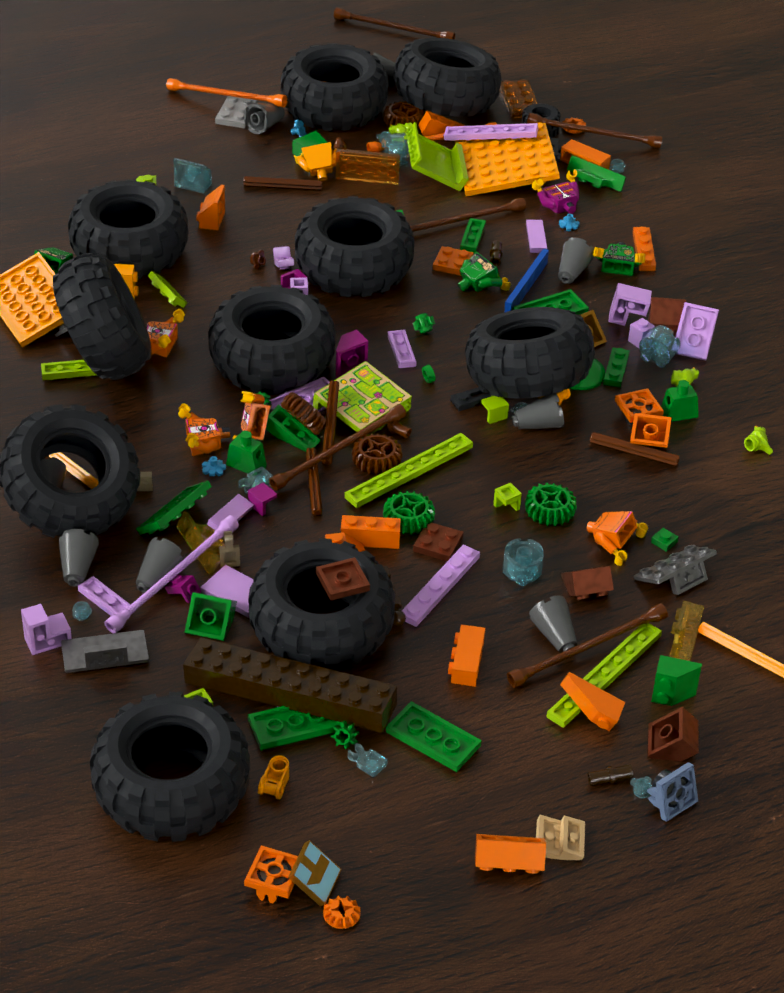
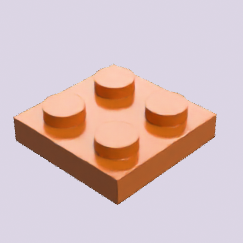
(451, 260)

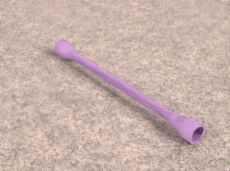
(117, 621)

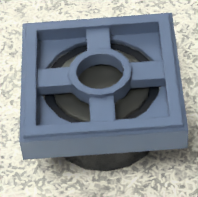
(674, 791)

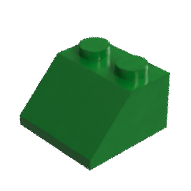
(210, 616)
(675, 680)

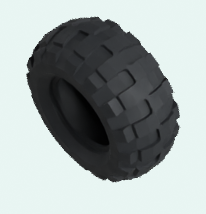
(447, 77)
(349, 98)
(130, 225)
(354, 246)
(101, 316)
(530, 352)
(268, 363)
(78, 433)
(312, 637)
(174, 805)

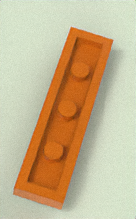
(644, 245)

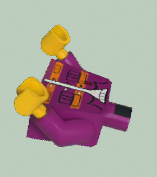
(559, 197)

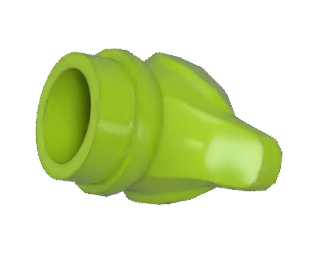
(400, 128)
(687, 374)
(758, 441)

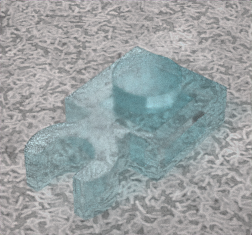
(255, 478)
(368, 761)

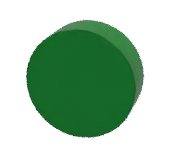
(428, 374)

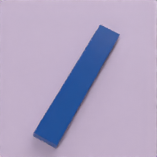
(527, 280)

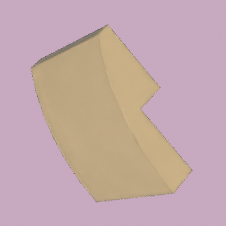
(563, 837)

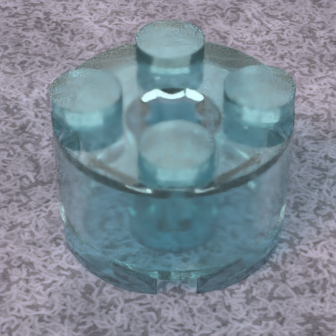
(396, 144)
(659, 346)
(523, 561)

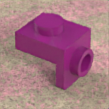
(183, 585)

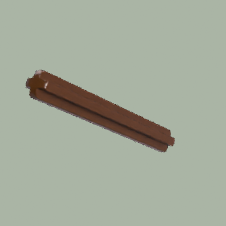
(282, 183)
(330, 419)
(635, 449)
(314, 485)

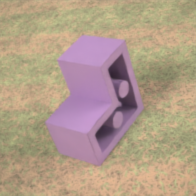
(628, 300)
(44, 632)

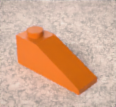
(435, 124)
(594, 702)

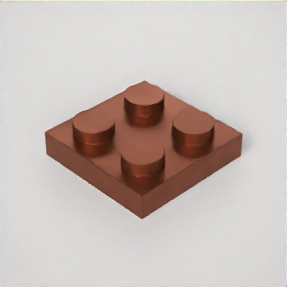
(438, 541)
(342, 578)

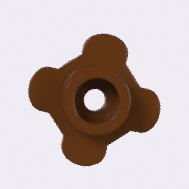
(257, 259)

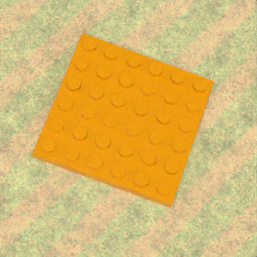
(508, 162)

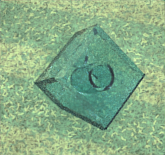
(191, 175)

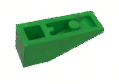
(290, 430)

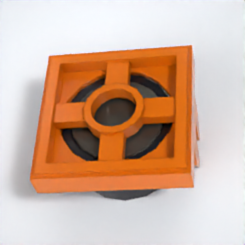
(638, 402)
(272, 874)

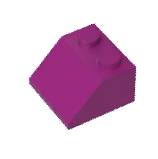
(350, 352)

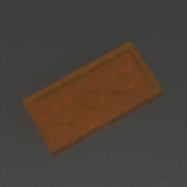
(517, 96)
(367, 166)

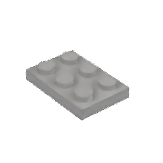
(232, 112)

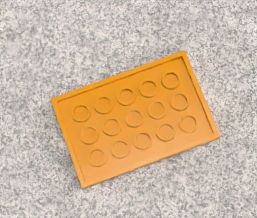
(29, 300)

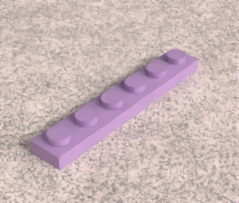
(491, 132)
(440, 584)

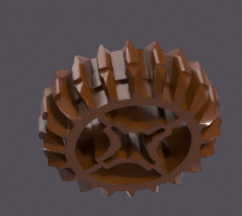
(402, 113)
(304, 412)
(376, 453)

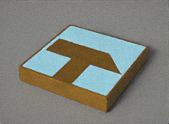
(314, 873)

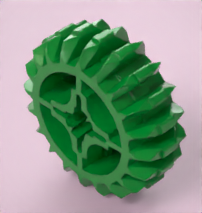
(550, 504)
(412, 509)

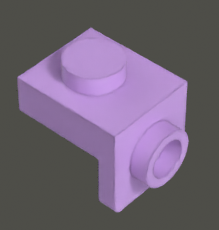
(282, 257)

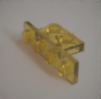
(195, 535)
(686, 630)

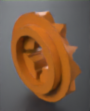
(574, 121)
(334, 917)

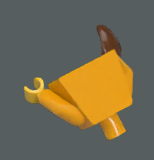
(320, 158)

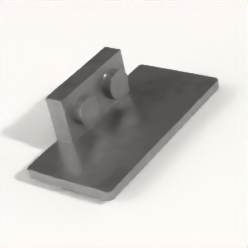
(682, 568)
(104, 651)

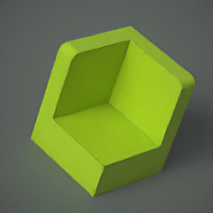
(496, 407)
(507, 495)

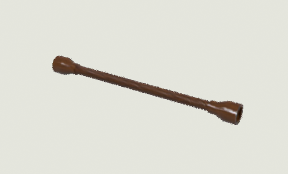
(342, 14)
(653, 140)
(516, 205)
(281, 479)
(520, 675)

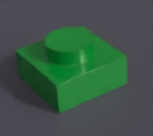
(664, 539)

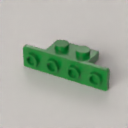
(596, 174)

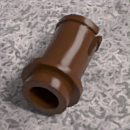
(399, 428)

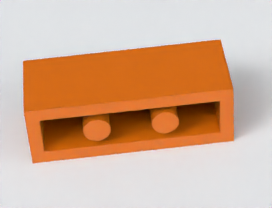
(584, 152)
(373, 531)
(467, 655)
(510, 853)

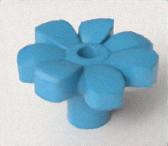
(299, 128)
(569, 222)
(213, 466)

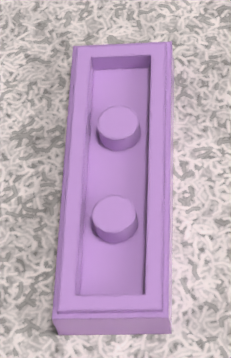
(536, 235)
(401, 349)
(237, 507)
(102, 596)

